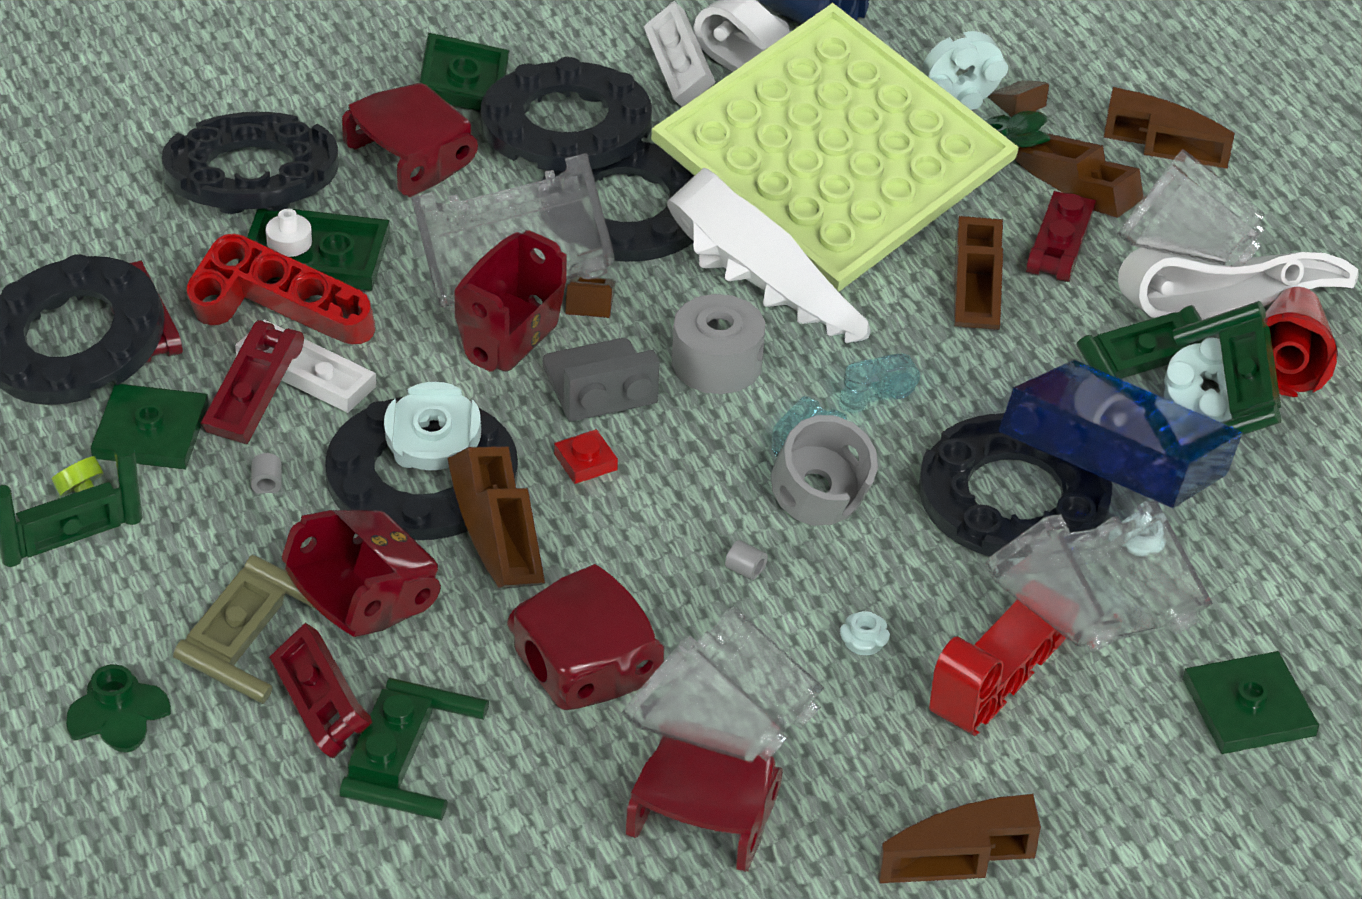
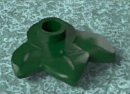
(1022, 127)
(119, 714)

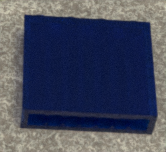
(1121, 432)

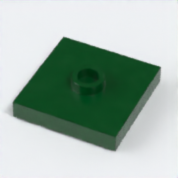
(461, 69)
(153, 420)
(1250, 702)

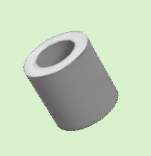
(266, 473)
(746, 560)

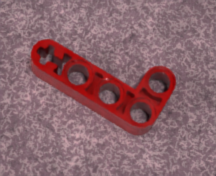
(339, 313)
(976, 678)

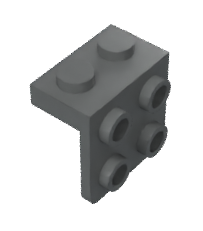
(602, 378)

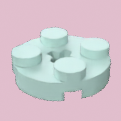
(975, 51)
(1186, 376)
(424, 403)

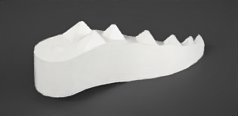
(737, 31)
(755, 248)
(1169, 282)

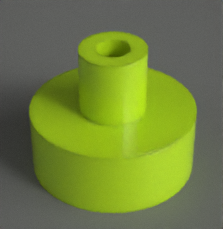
(77, 476)

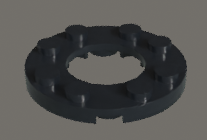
(606, 143)
(188, 160)
(656, 235)
(116, 357)
(357, 485)
(980, 527)

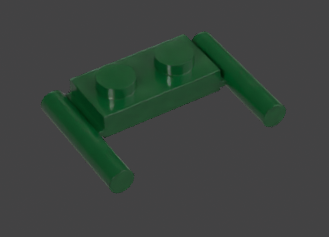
(1137, 346)
(1246, 364)
(70, 516)
(391, 742)

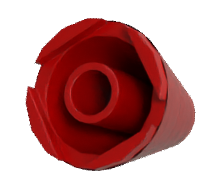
(1301, 342)

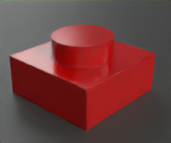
(585, 456)

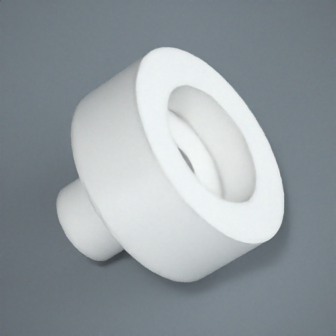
(289, 233)

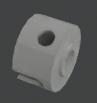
(717, 358)
(822, 448)

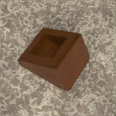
(1021, 96)
(590, 297)

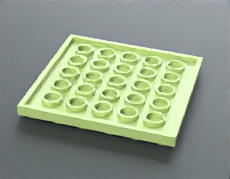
(837, 143)

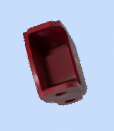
(415, 127)
(497, 301)
(361, 580)
(585, 639)
(707, 793)

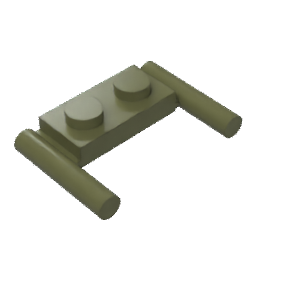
(235, 623)

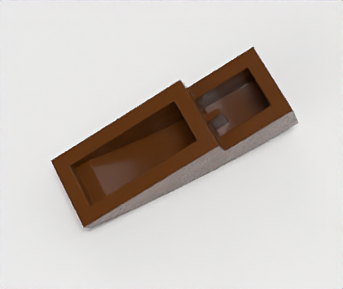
(1167, 128)
(1082, 170)
(978, 273)
(497, 515)
(962, 841)

